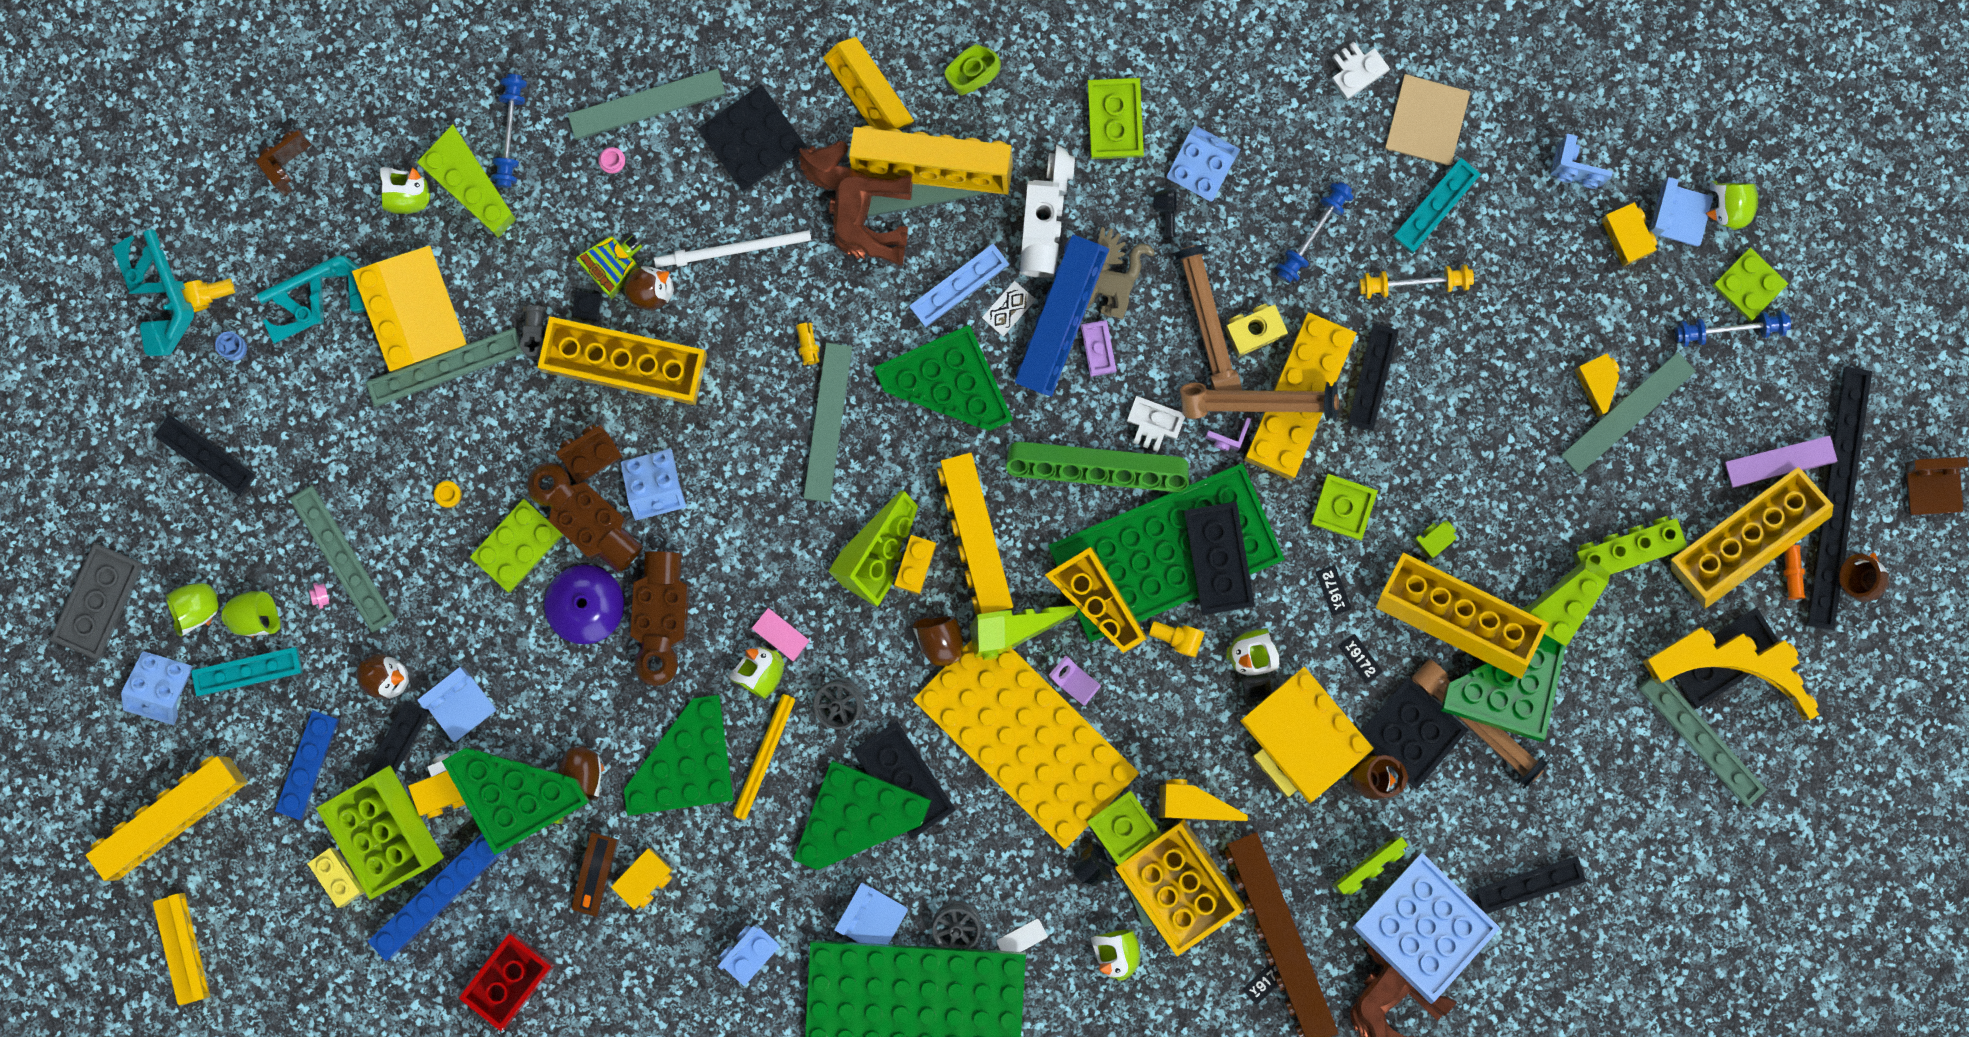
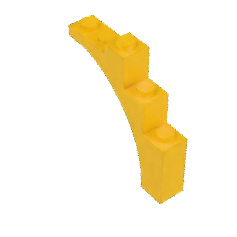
(1738, 653)

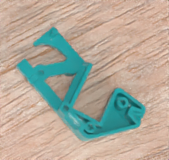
(335, 267)
(158, 337)

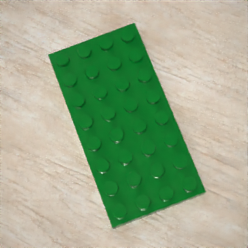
(1150, 546)
(913, 991)

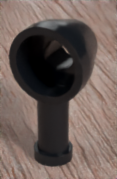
(1166, 202)

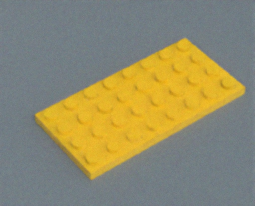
(1027, 740)

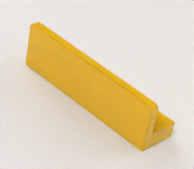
(867, 86)
(181, 949)

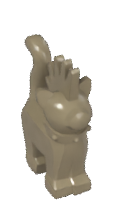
(1114, 284)

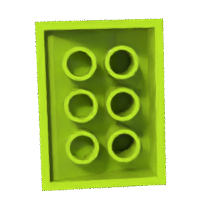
(380, 832)

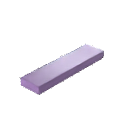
(1780, 461)

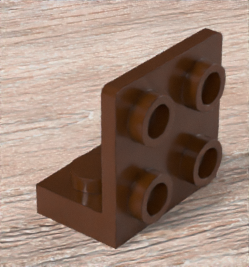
(273, 158)
(589, 453)
(1935, 485)

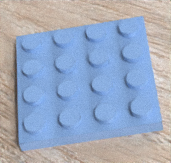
(1426, 928)

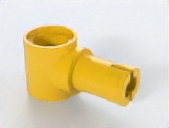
(202, 294)
(1183, 639)

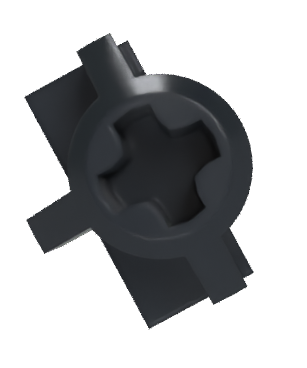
(1093, 866)

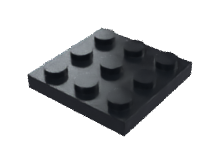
(752, 138)
(1413, 731)

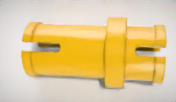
(808, 348)

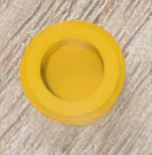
(447, 494)

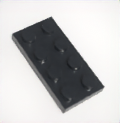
(1219, 558)
(1707, 683)
(896, 761)

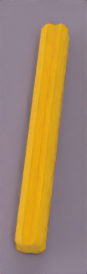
(763, 757)

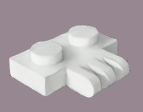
(1357, 70)
(1154, 422)

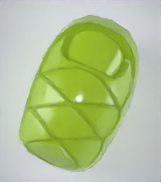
(972, 69)

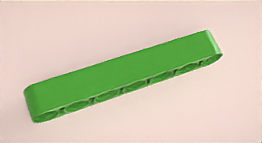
(1097, 466)

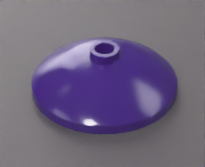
(600, 614)

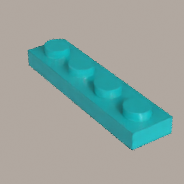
(1436, 205)
(247, 671)

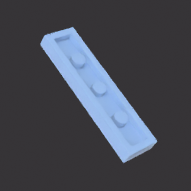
(959, 285)

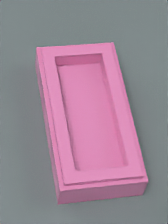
(780, 634)

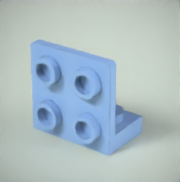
(1203, 163)
(1566, 170)
(1680, 213)
(652, 484)
(155, 687)
(457, 704)
(871, 917)
(749, 954)

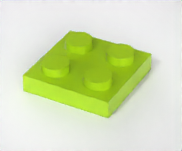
(1750, 284)
(1344, 507)
(1124, 828)

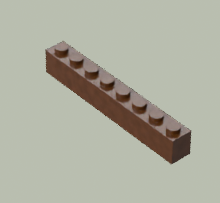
(1281, 937)

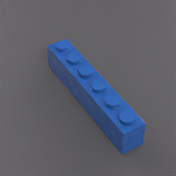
(1061, 315)
(434, 898)

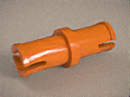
(1794, 573)

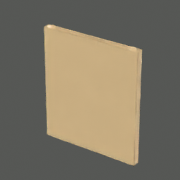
(1427, 120)

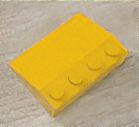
(409, 308)
(1306, 734)
(1191, 802)
(1180, 887)

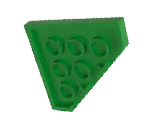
(948, 379)
(1507, 701)
(686, 765)
(511, 797)
(856, 814)

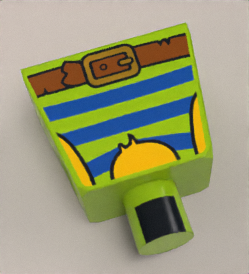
(610, 263)

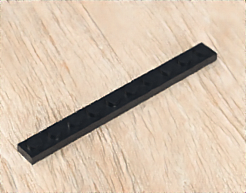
(1840, 492)

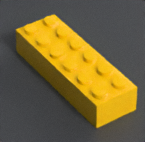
(932, 159)
(622, 360)
(1312, 362)
(976, 534)
(1751, 537)
(1462, 615)
(166, 818)

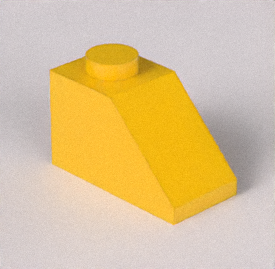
(1599, 381)

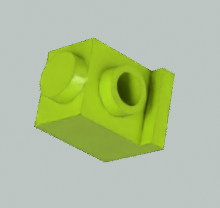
(1435, 539)

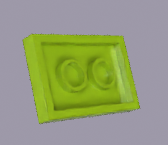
(1115, 118)
(516, 546)
(1370, 866)

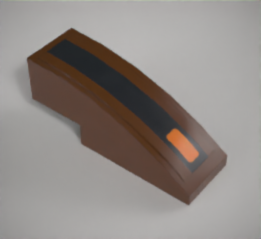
(594, 874)

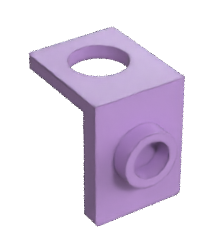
(1225, 443)
(1075, 681)

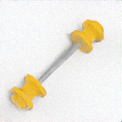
(1462, 277)

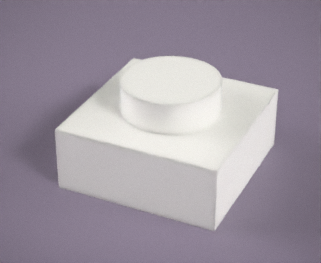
(438, 766)

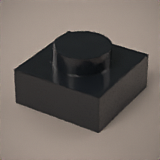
(587, 306)
(1256, 687)

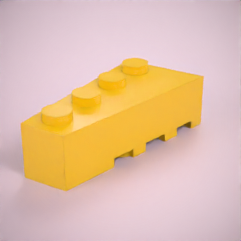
(1095, 594)

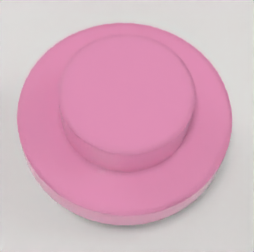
(612, 160)
(319, 595)

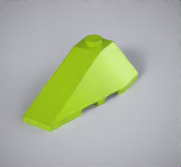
(870, 556)
(1001, 631)

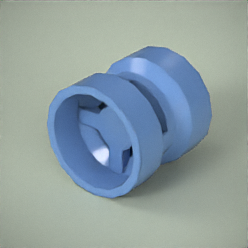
(226, 342)

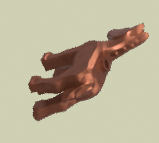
(853, 202)
(1383, 993)

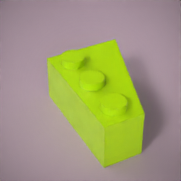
(1570, 600)

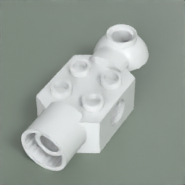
(1039, 239)

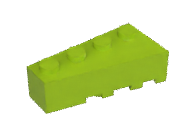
(461, 175)

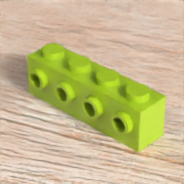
(1636, 548)

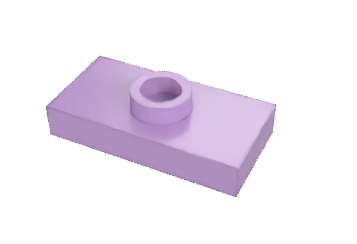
(1098, 348)

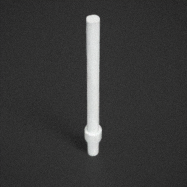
(682, 257)

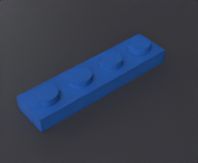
(307, 765)

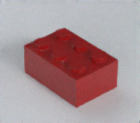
(506, 981)

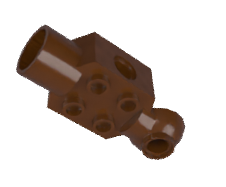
(584, 517)
(659, 615)

